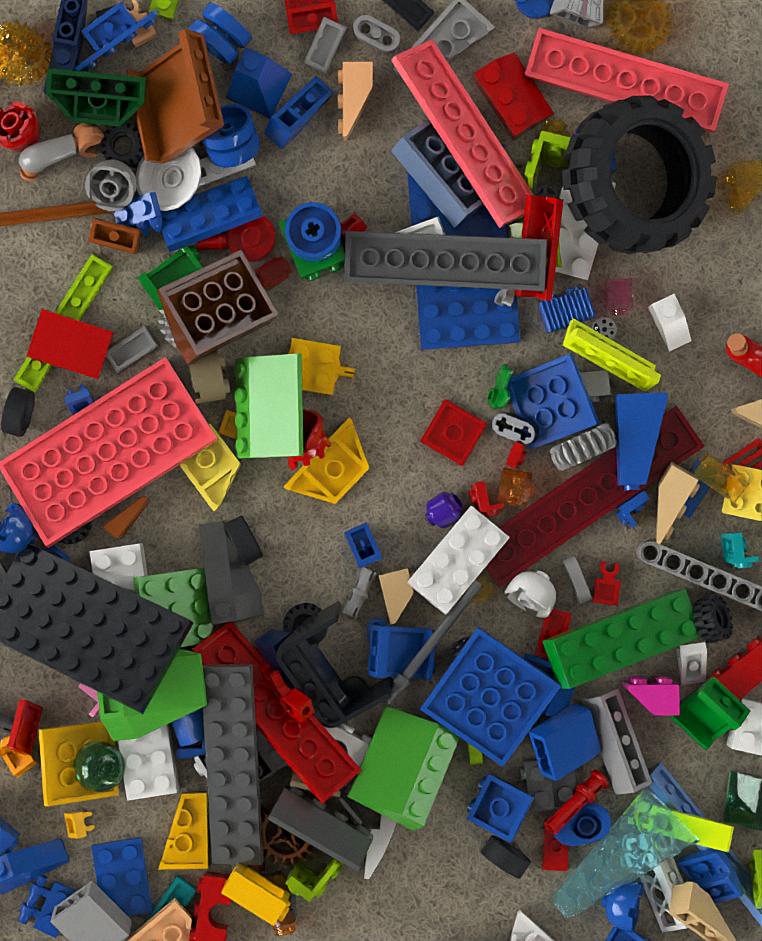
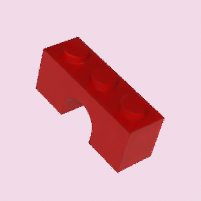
(211, 895)

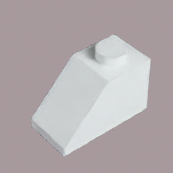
(670, 322)

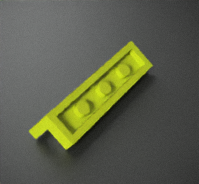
(610, 356)

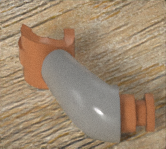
(45, 153)

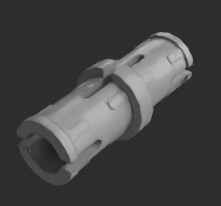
(359, 592)

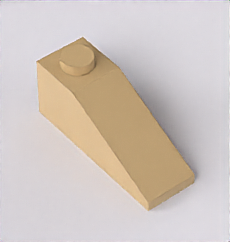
(698, 912)

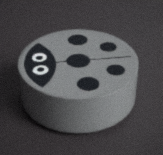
(605, 327)

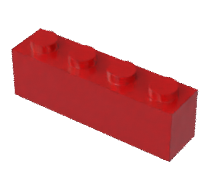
(743, 670)

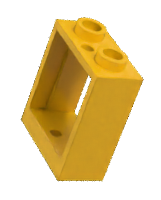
(257, 894)

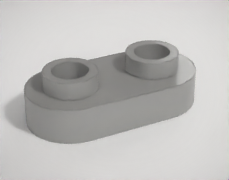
(377, 33)

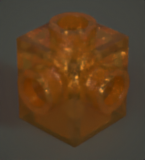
(515, 487)

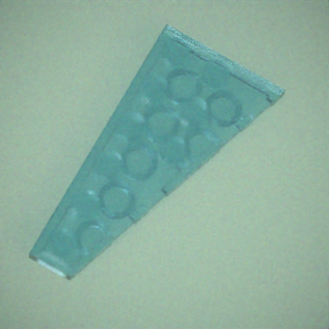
(634, 846)

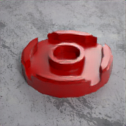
(254, 244)

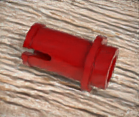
(217, 241)

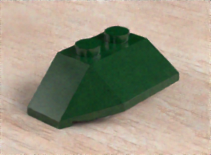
(96, 96)

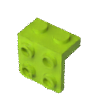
(307, 884)

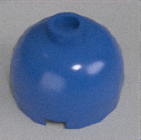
(16, 530)
(623, 906)

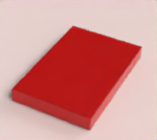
(70, 344)

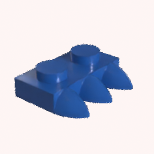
(140, 213)

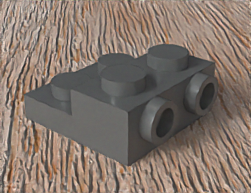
(546, 791)

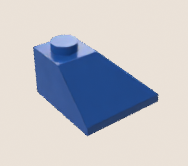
(258, 83)

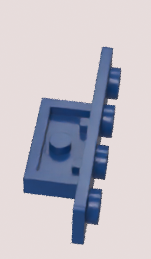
(111, 29)

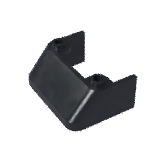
(311, 673)

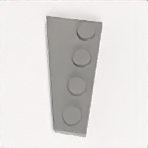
(456, 30)

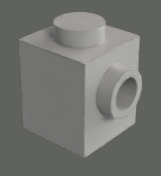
(596, 384)

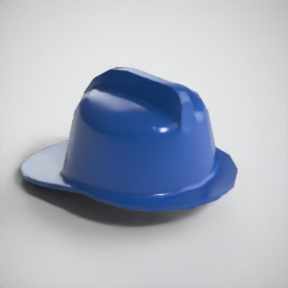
(586, 827)

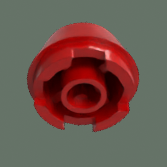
(18, 127)

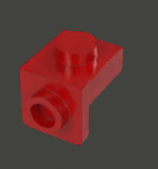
(479, 498)

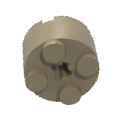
(208, 379)

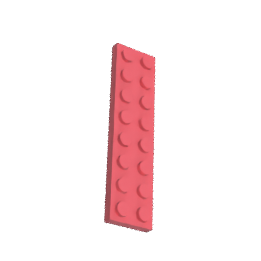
(618, 75)
(464, 131)

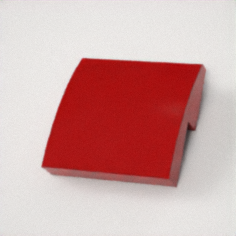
(309, 17)

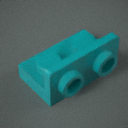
(733, 550)

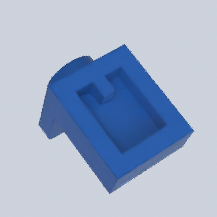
(635, 504)

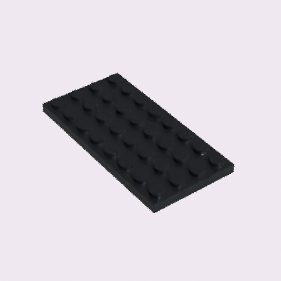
(88, 627)

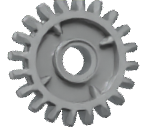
(583, 447)

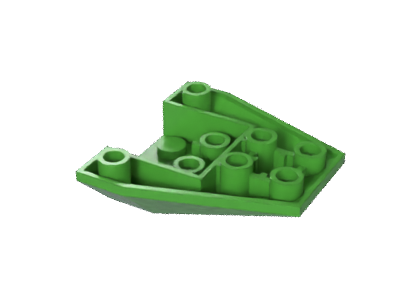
(177, 696)

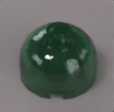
(99, 766)

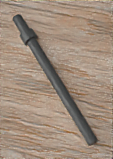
(403, 680)

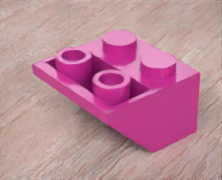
(656, 695)

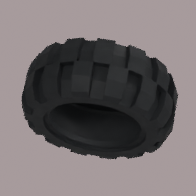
(685, 162)

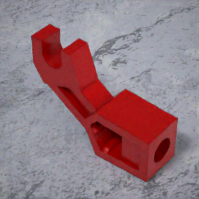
(293, 701)

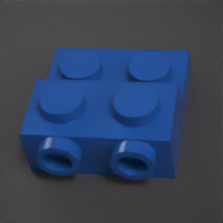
(499, 807)

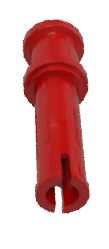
(584, 795)

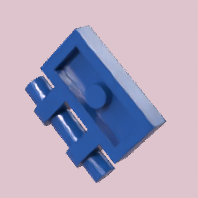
(54, 896)

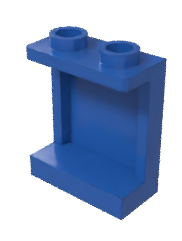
(394, 649)

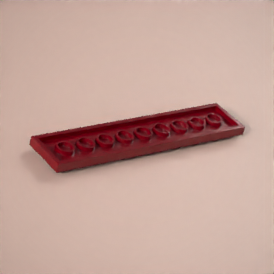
(584, 501)

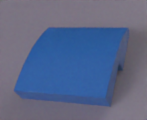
(712, 873)

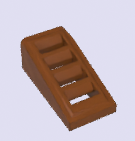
(123, 521)

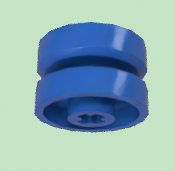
(221, 33)
(235, 141)
(310, 217)

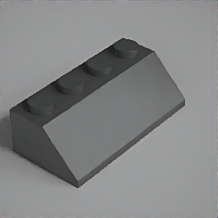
(321, 826)

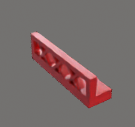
(537, 224)

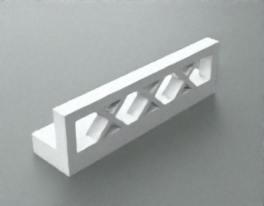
(666, 877)

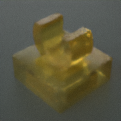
(556, 127)

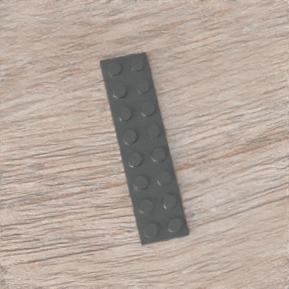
(446, 260)
(232, 765)

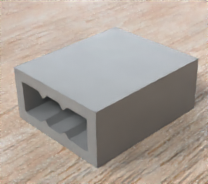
(91, 916)

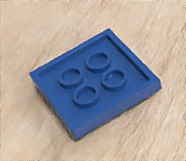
(553, 399)

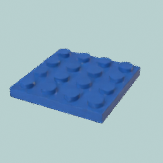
(490, 696)

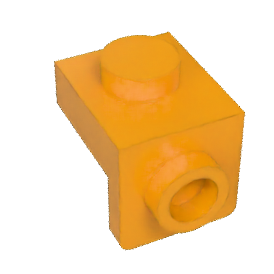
(16, 762)

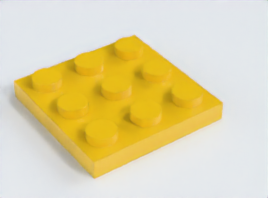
(58, 754)

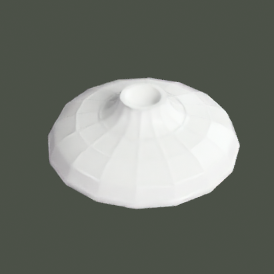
(173, 181)

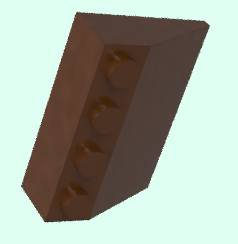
(215, 306)

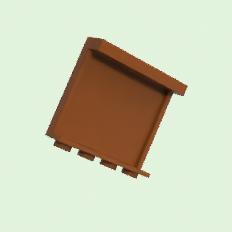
(179, 100)

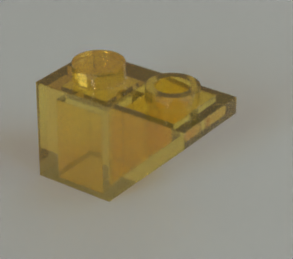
(746, 183)

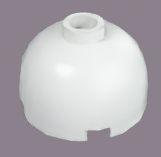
(533, 592)

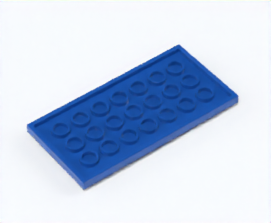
(461, 314)

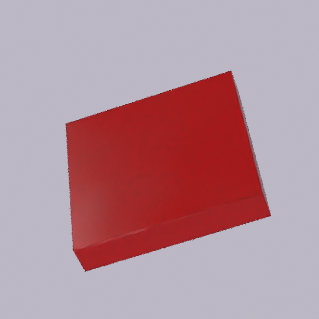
(453, 432)

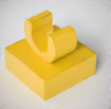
(75, 824)

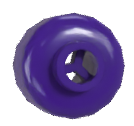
(444, 509)

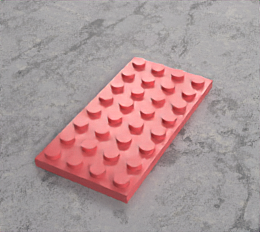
(107, 452)

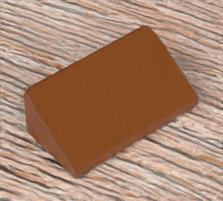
(115, 235)

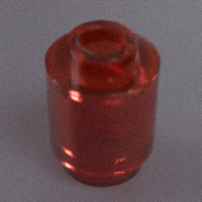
(273, 272)

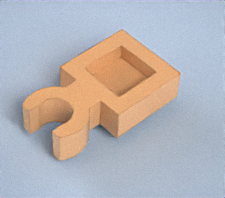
(143, 35)

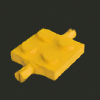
(319, 365)

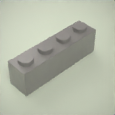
(618, 742)

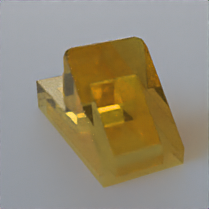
(721, 477)

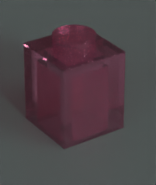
(618, 296)

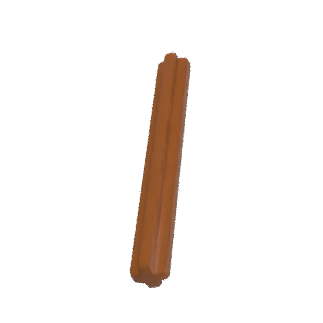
(50, 213)

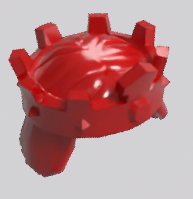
(313, 439)

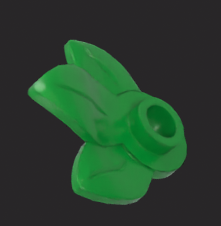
(499, 394)

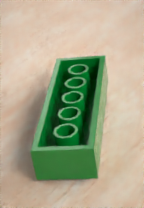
(621, 639)

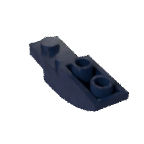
(68, 35)

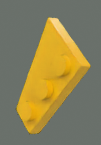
(188, 839)

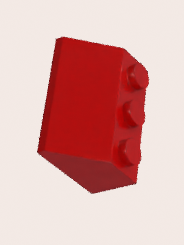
(512, 95)

